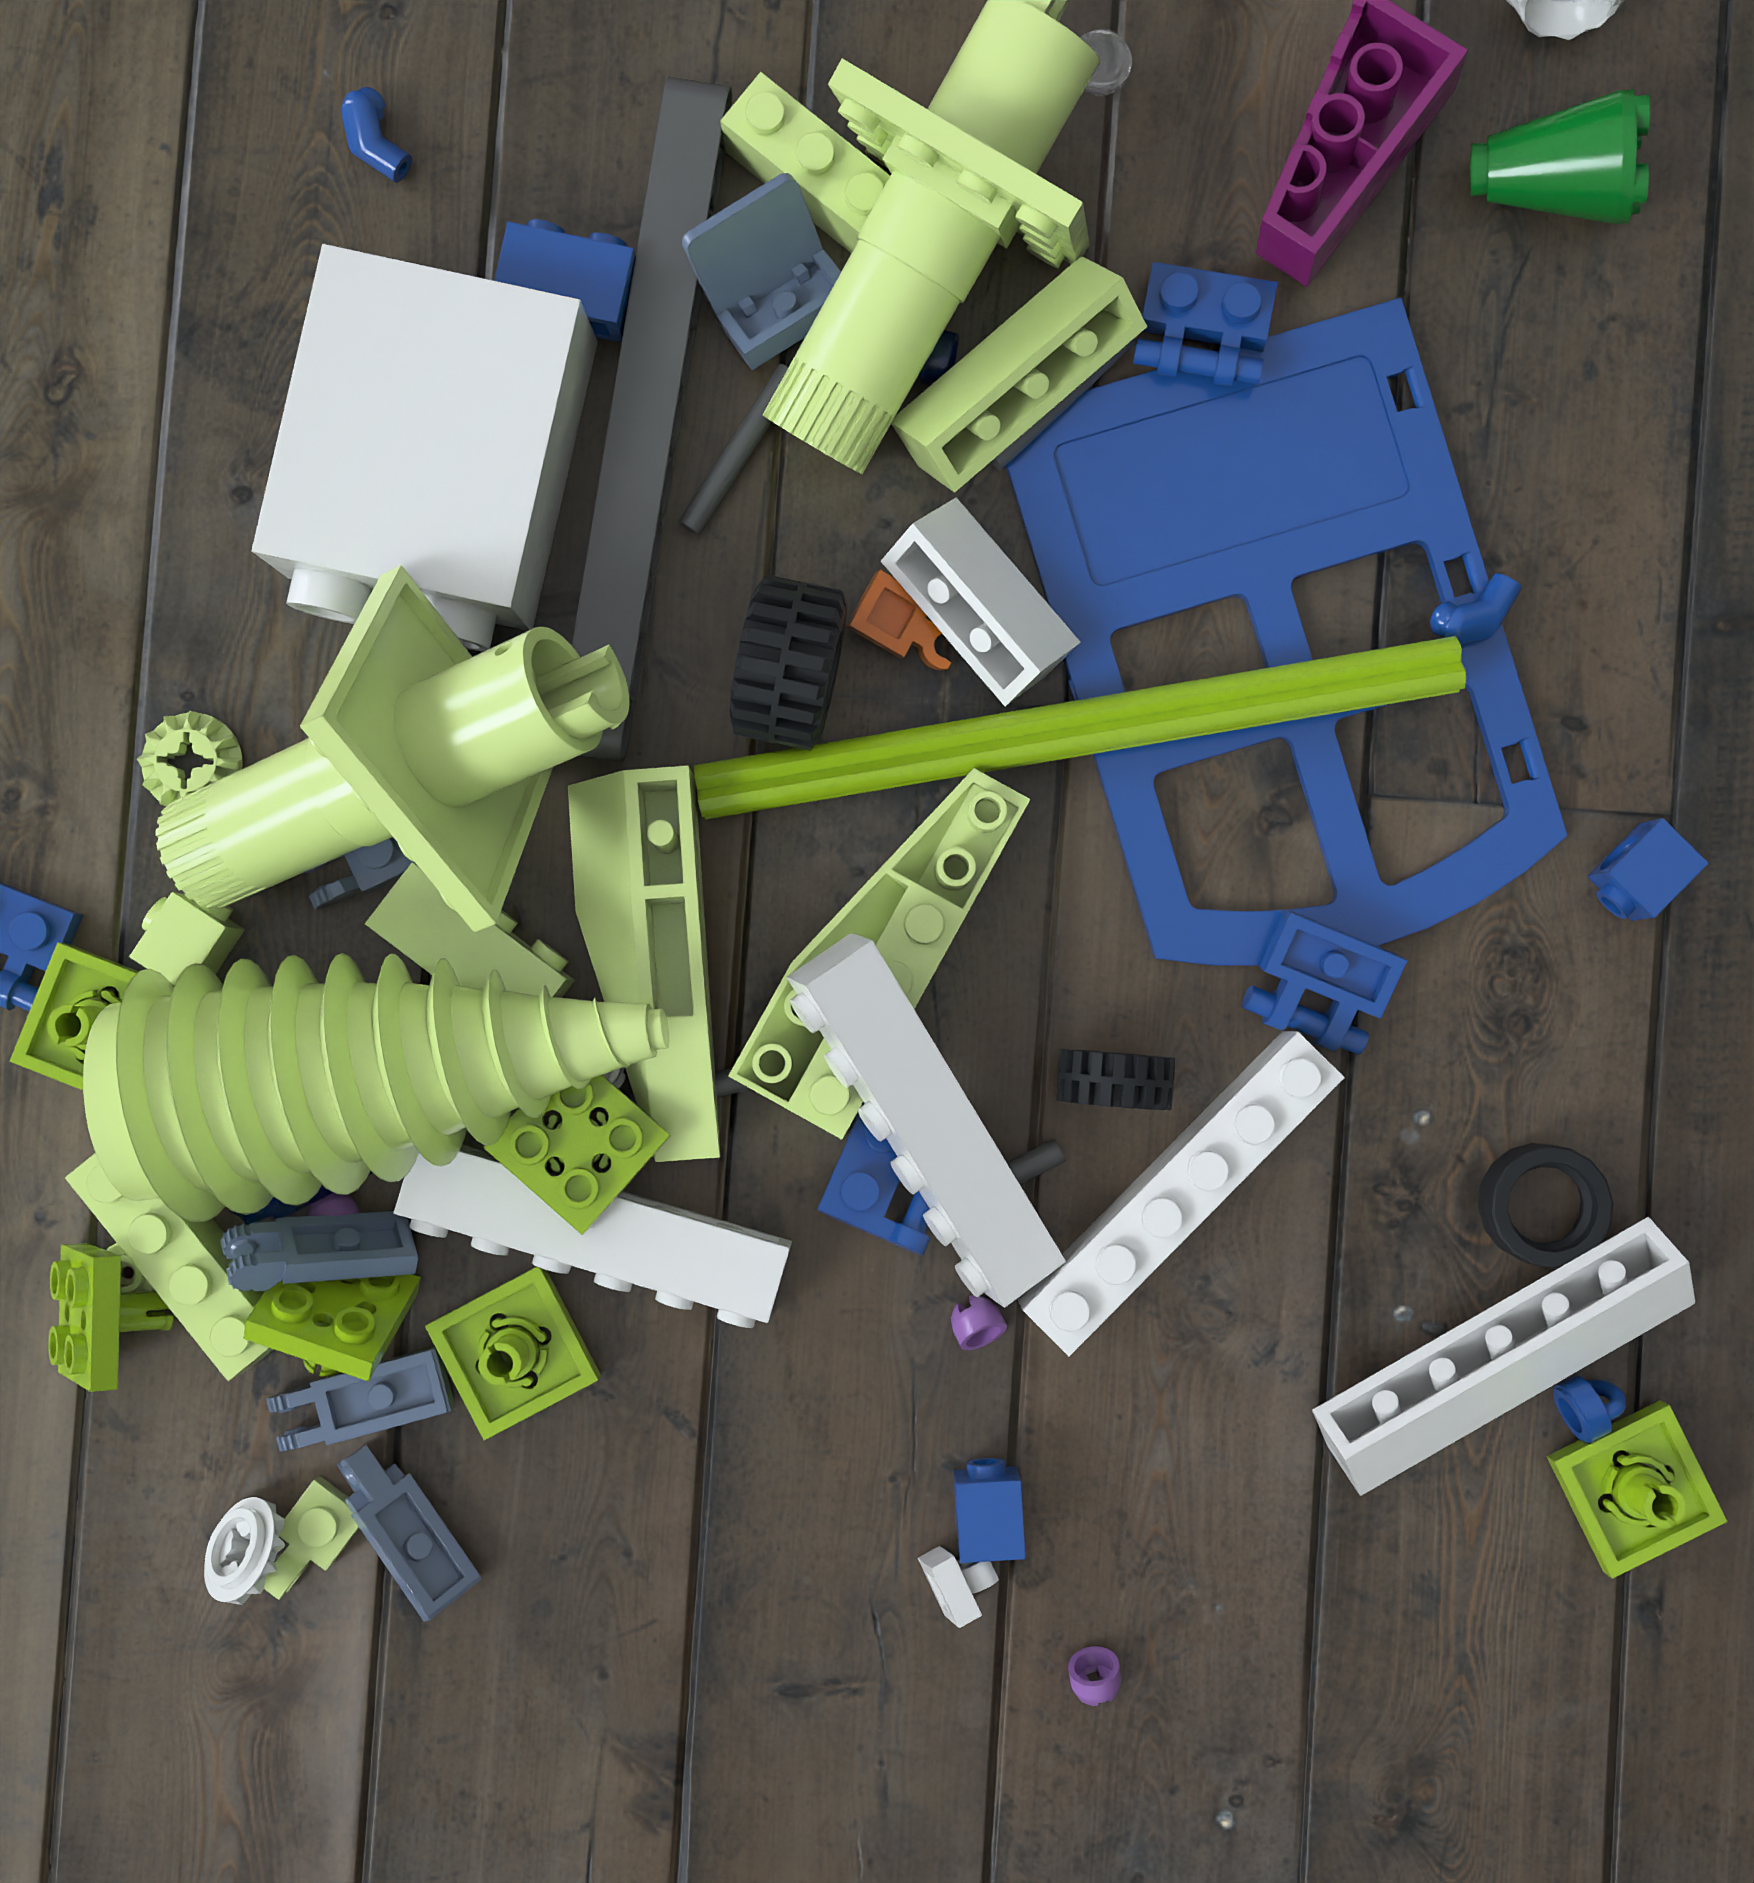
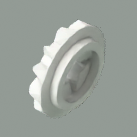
(243, 1550)

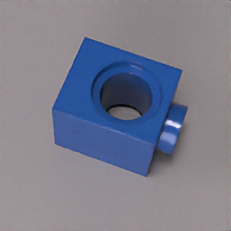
(1646, 871)
(989, 1511)

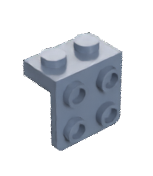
(762, 269)

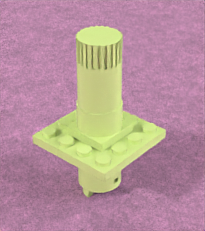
(953, 193)
(408, 748)

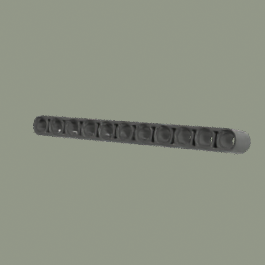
(650, 389)

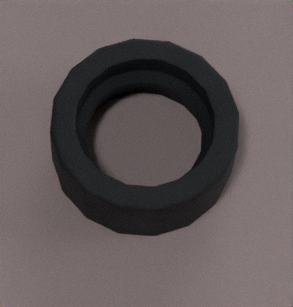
(1594, 1212)

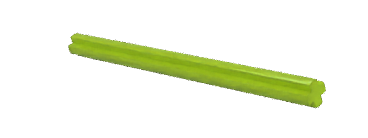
(1081, 727)

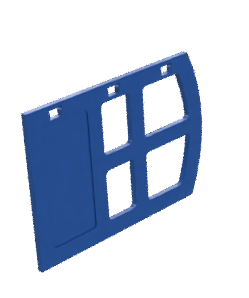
(1217, 492)

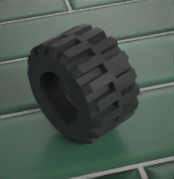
(787, 662)

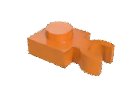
(895, 621)

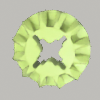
(170, 739)

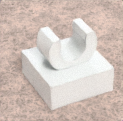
(956, 1582)

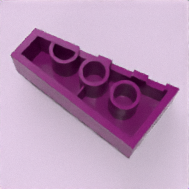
(1366, 116)

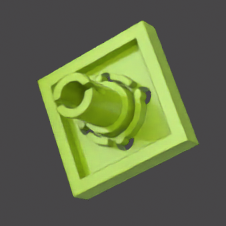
(65, 1010)
(578, 1141)
(94, 1315)
(333, 1321)
(494, 1388)
(1646, 1510)

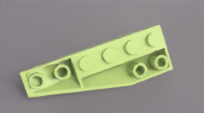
(911, 916)
(647, 936)

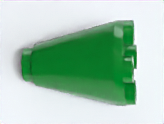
(1570, 161)

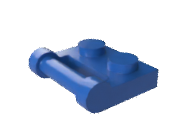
(864, 1188)

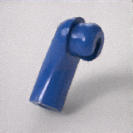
(361, 120)
(1478, 619)

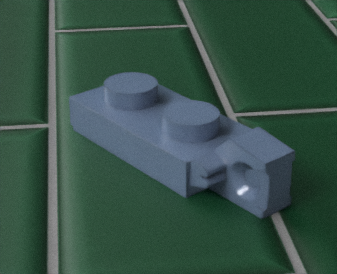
(407, 1534)

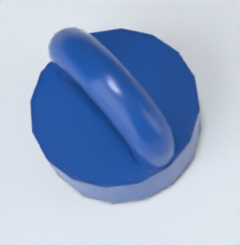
(1582, 1408)

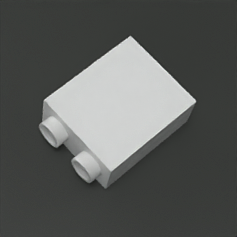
(425, 437)

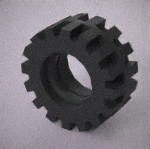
(1115, 1079)

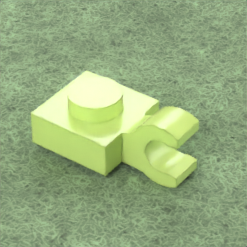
(316, 1532)

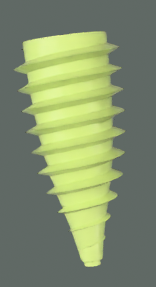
(315, 1084)

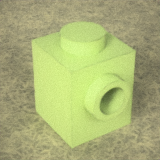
(185, 934)

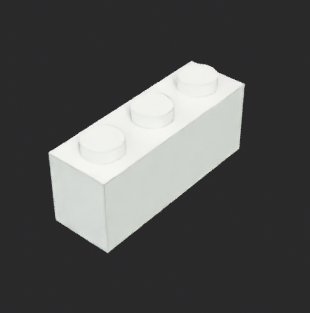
(979, 600)

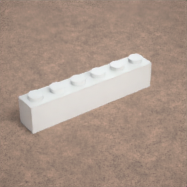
(925, 1118)
(1180, 1189)
(631, 1243)
(1506, 1355)

